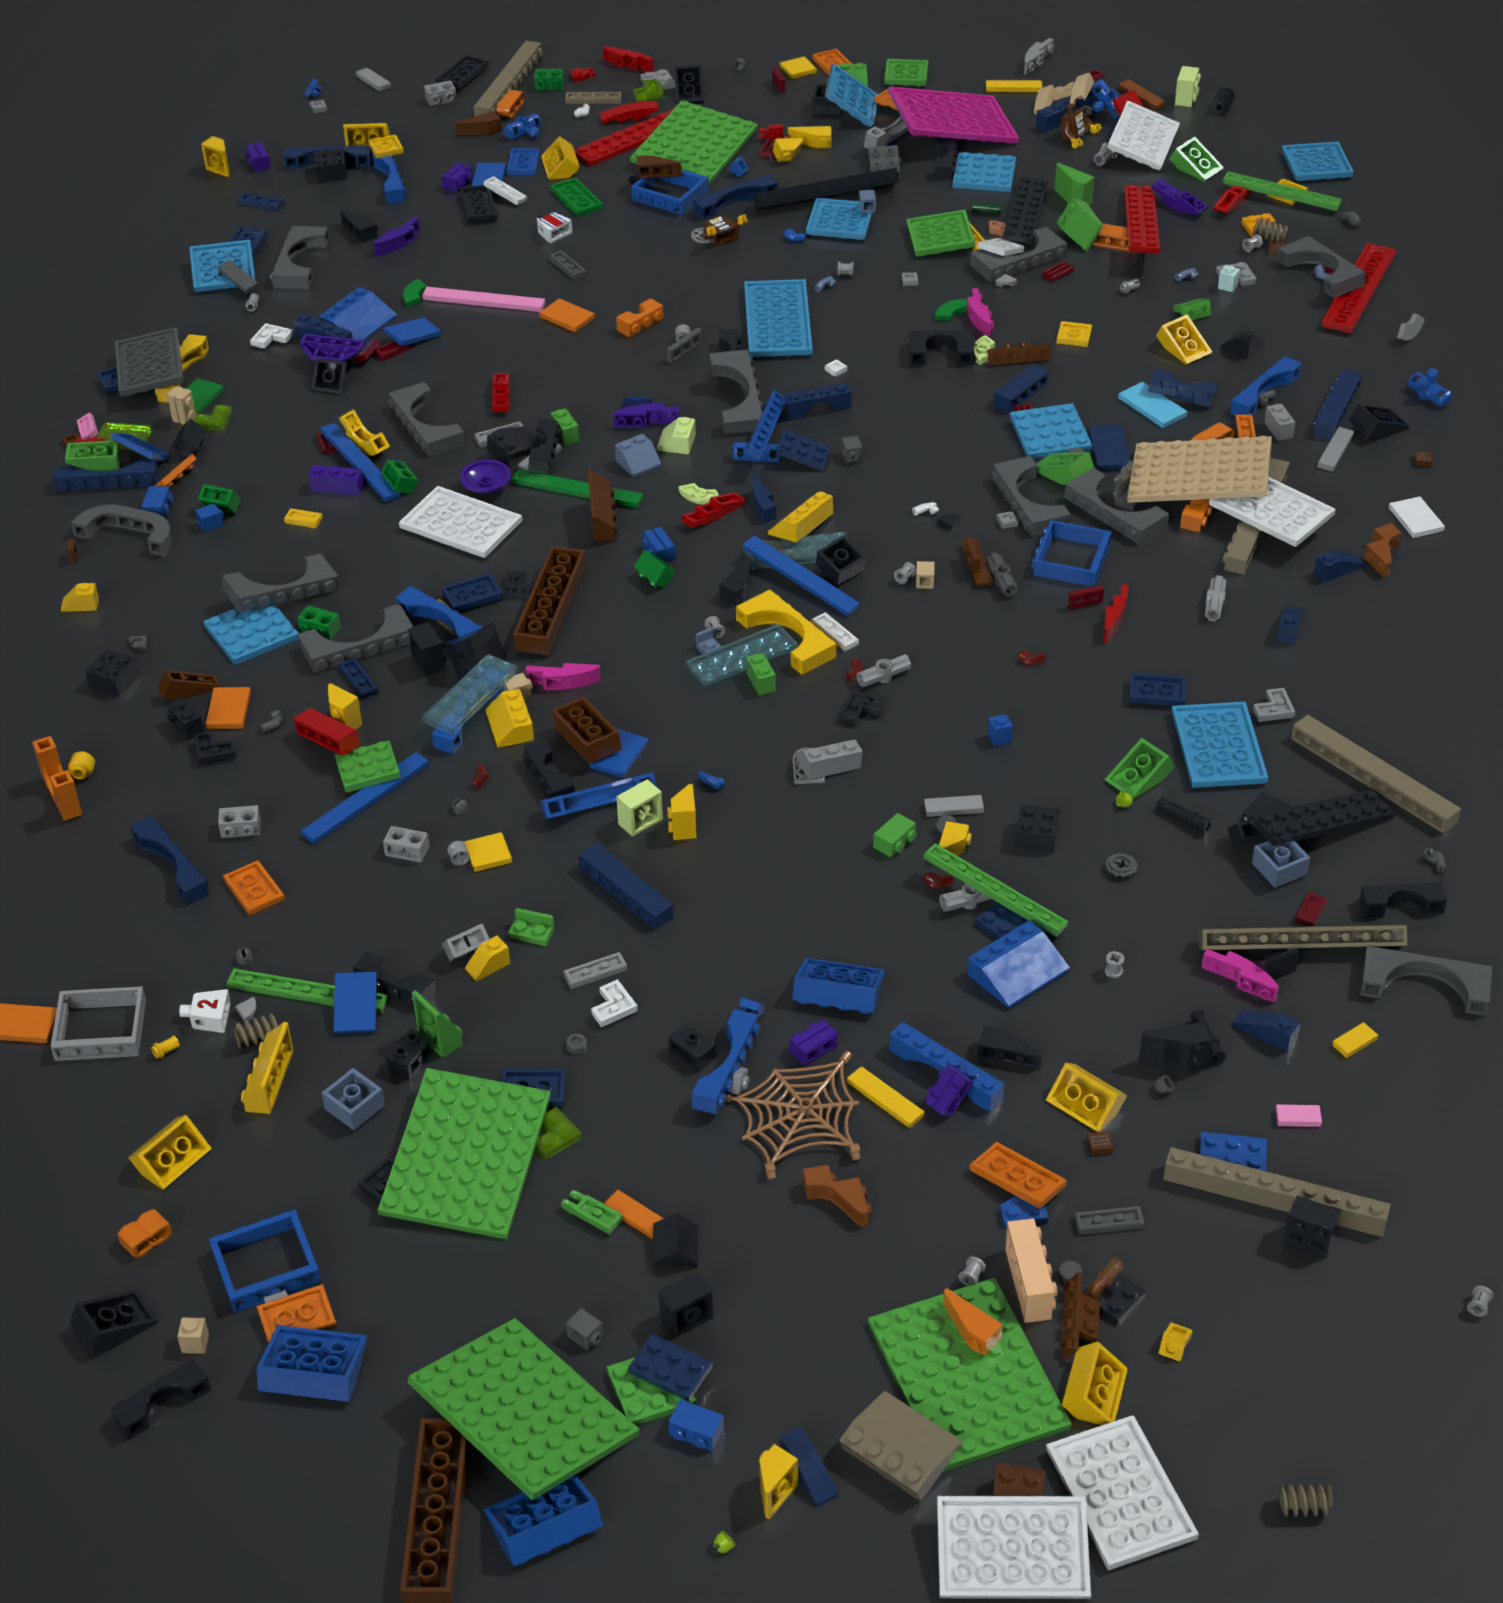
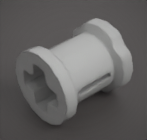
(1252, 243)
(845, 268)
(904, 572)
(715, 626)
(1114, 967)
(973, 1268)
(1480, 1301)

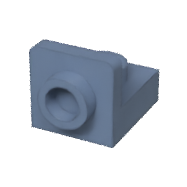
(705, 641)

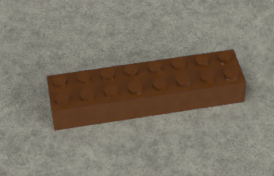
(549, 600)
(435, 1514)

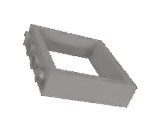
(97, 1047)

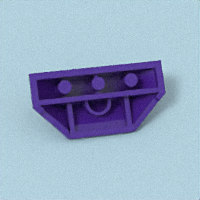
(331, 347)

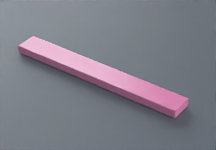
(484, 299)

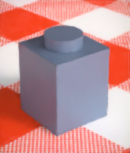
(867, 201)

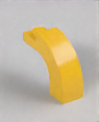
(361, 437)

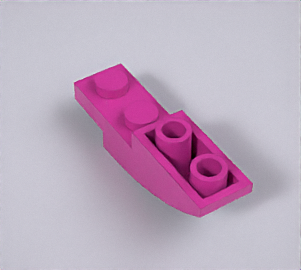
(979, 313)
(568, 677)
(1247, 974)

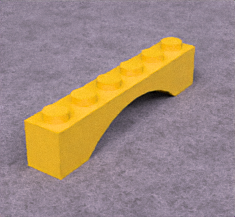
(192, 350)

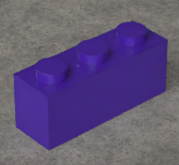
(336, 479)

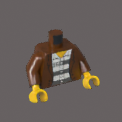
(1076, 124)
(722, 230)

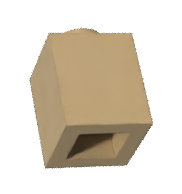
(925, 575)
(519, 681)
(193, 1335)

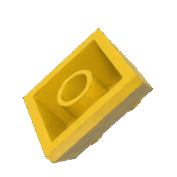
(215, 156)
(344, 707)
(683, 815)
(777, 1478)

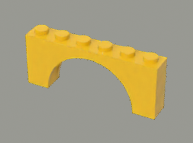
(771, 609)

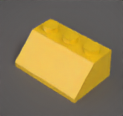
(360, 133)
(560, 160)
(510, 719)
(1085, 1097)
(170, 1152)
(1095, 1385)

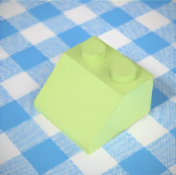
(678, 436)

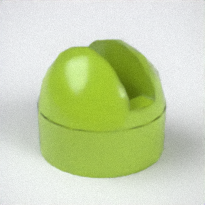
(1124, 799)
(724, 1541)

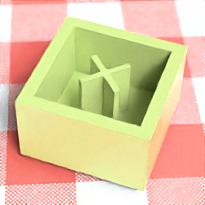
(1187, 86)
(639, 807)

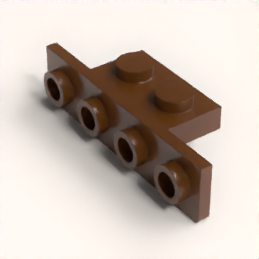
(1017, 354)
(977, 562)
(1079, 1317)

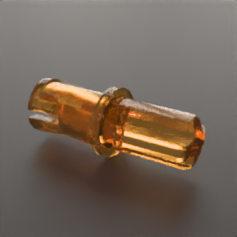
(1105, 1277)

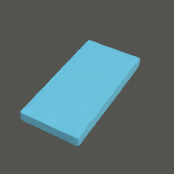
(1152, 405)

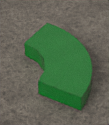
(412, 292)
(950, 309)

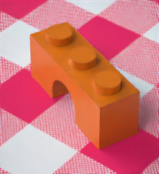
(649, 314)
(1196, 515)

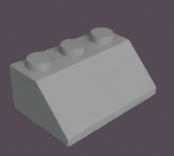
(830, 759)

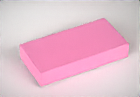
(87, 426)
(1298, 1115)

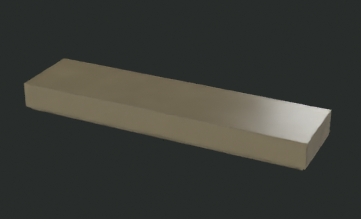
(593, 98)

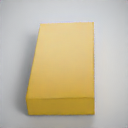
(303, 518)
(1355, 1040)

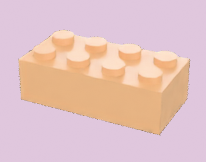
(1030, 1270)

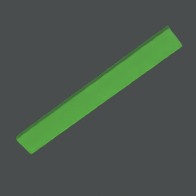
(1282, 191)
(995, 890)
(290, 988)

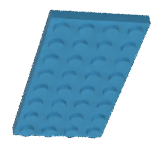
(777, 318)

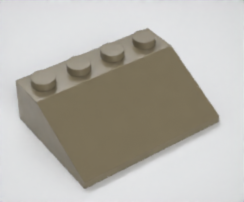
(900, 1444)

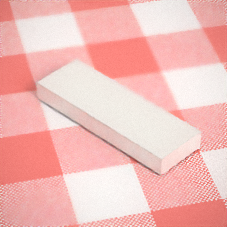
(505, 190)
(835, 631)

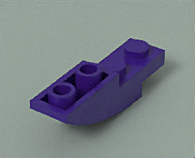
(1182, 202)
(397, 239)
(645, 414)

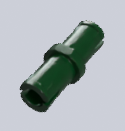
(987, 208)

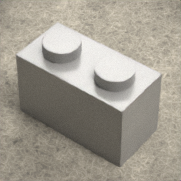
(1279, 422)

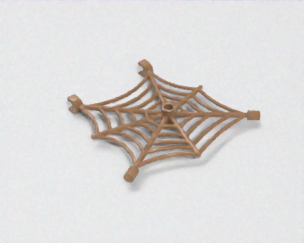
(804, 1109)

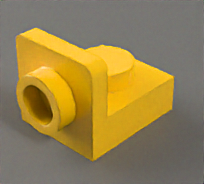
(1174, 1341)

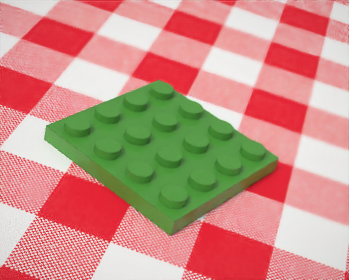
(940, 233)

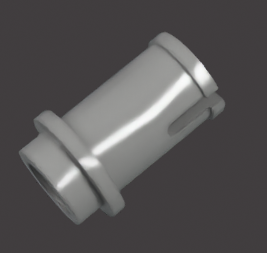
(1125, 286)
(251, 304)

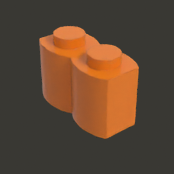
(144, 1233)

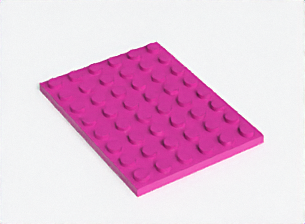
(953, 115)

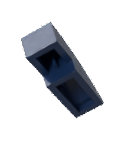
(763, 501)
(810, 1467)

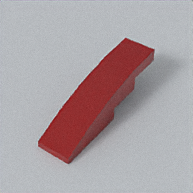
(628, 58)
(633, 110)
(1231, 199)
(500, 392)
(715, 509)
(1115, 613)

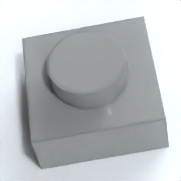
(740, 1081)

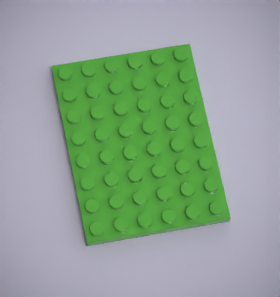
(698, 139)
(465, 1153)
(978, 1398)
(523, 1408)

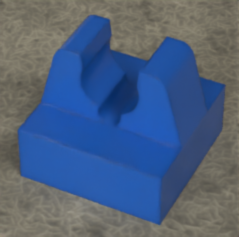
(313, 89)
(738, 167)
(751, 1006)

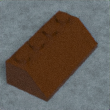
(602, 507)

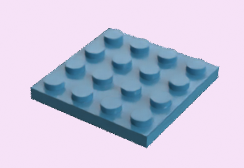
(851, 95)
(1317, 161)
(984, 172)
(838, 219)
(208, 257)
(1050, 430)
(251, 632)

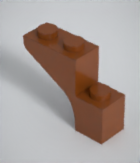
(1378, 551)
(846, 1194)

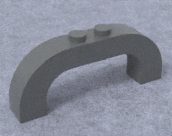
(103, 516)

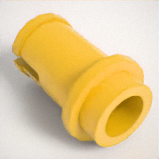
(165, 1047)

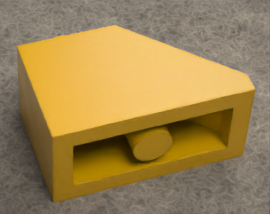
(787, 148)
(81, 598)
(955, 837)
(488, 959)

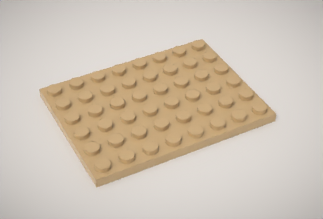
(1200, 469)

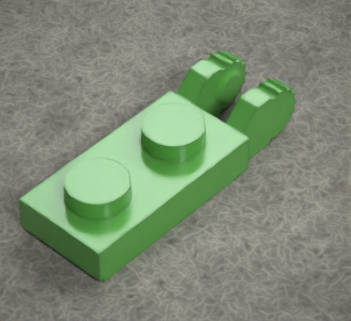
(592, 1211)

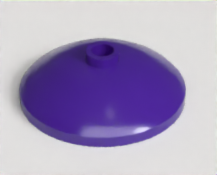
(485, 476)

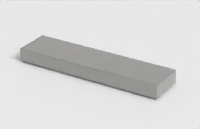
(1335, 449)

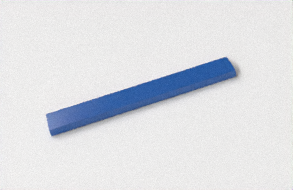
(765, 425)
(359, 461)
(801, 576)
(362, 800)

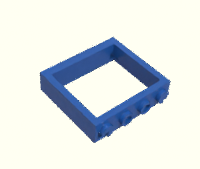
(698, 184)
(1077, 534)
(290, 1281)

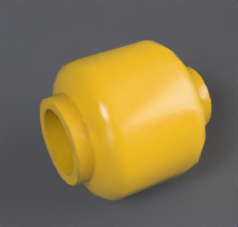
(81, 765)

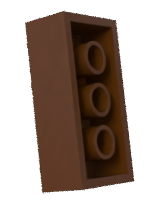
(586, 730)

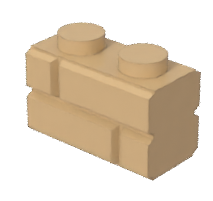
(181, 405)

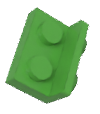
(1194, 309)
(532, 927)

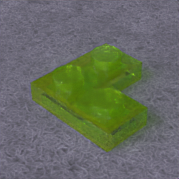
(651, 90)
(216, 421)
(560, 1133)

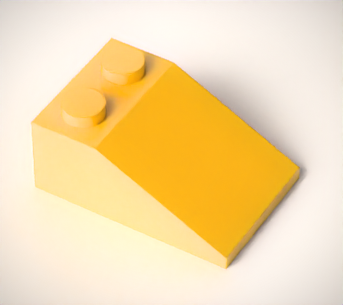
(1183, 340)

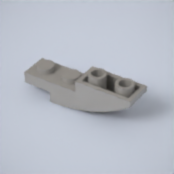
(1036, 54)

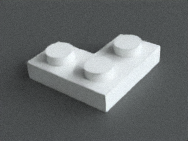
(269, 333)
(617, 1004)

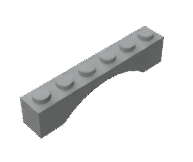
(881, 137)

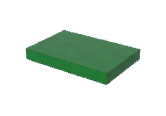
(204, 393)

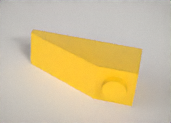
(812, 136)

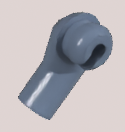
(1320, 272)
(1185, 273)
(822, 283)

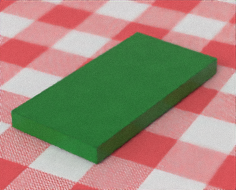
(576, 197)

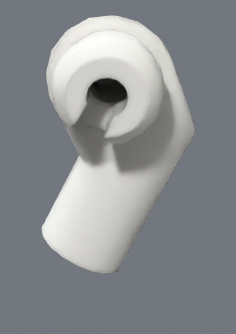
(583, 112)
(925, 507)

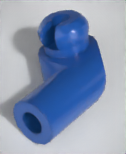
(794, 237)
(711, 780)

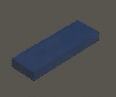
(259, 201)
(358, 678)

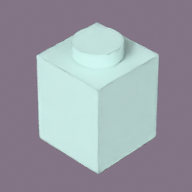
(1228, 278)

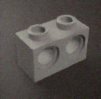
(440, 93)
(239, 821)
(406, 844)
(465, 942)

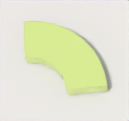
(981, 347)
(696, 494)

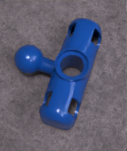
(1105, 96)
(523, 126)
(1428, 388)
(741, 446)

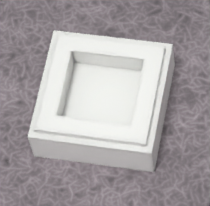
(835, 368)

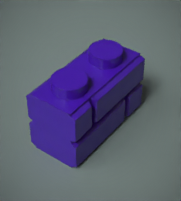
(257, 156)
(457, 177)
(813, 1042)
(948, 1090)

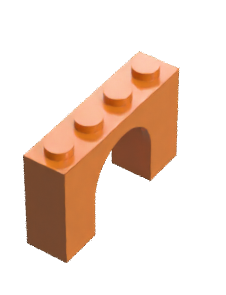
(57, 781)

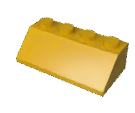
(804, 518)
(268, 1071)

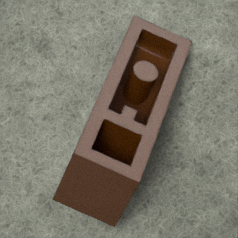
(479, 125)
(655, 166)
(186, 684)

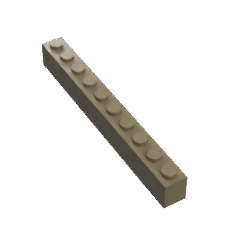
(509, 77)
(1247, 536)
(1376, 774)
(1303, 937)
(1272, 1189)

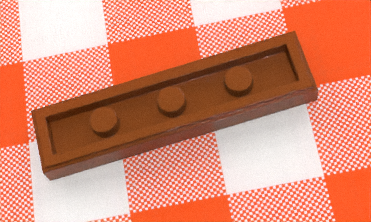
(1144, 95)

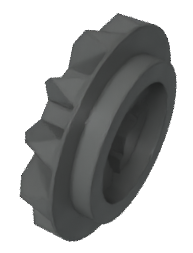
(1117, 860)

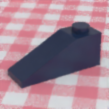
(1336, 564)
(1289, 624)
(1269, 1027)

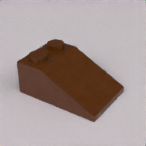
(1018, 1481)

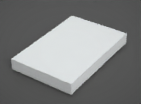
(1001, 246)
(1416, 517)

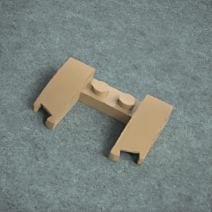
(1079, 90)

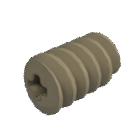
(1270, 230)
(254, 1031)
(1305, 1499)

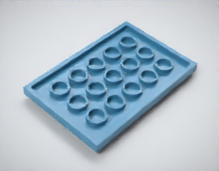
(1219, 744)

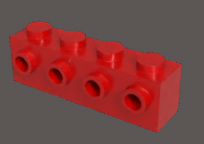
(326, 731)

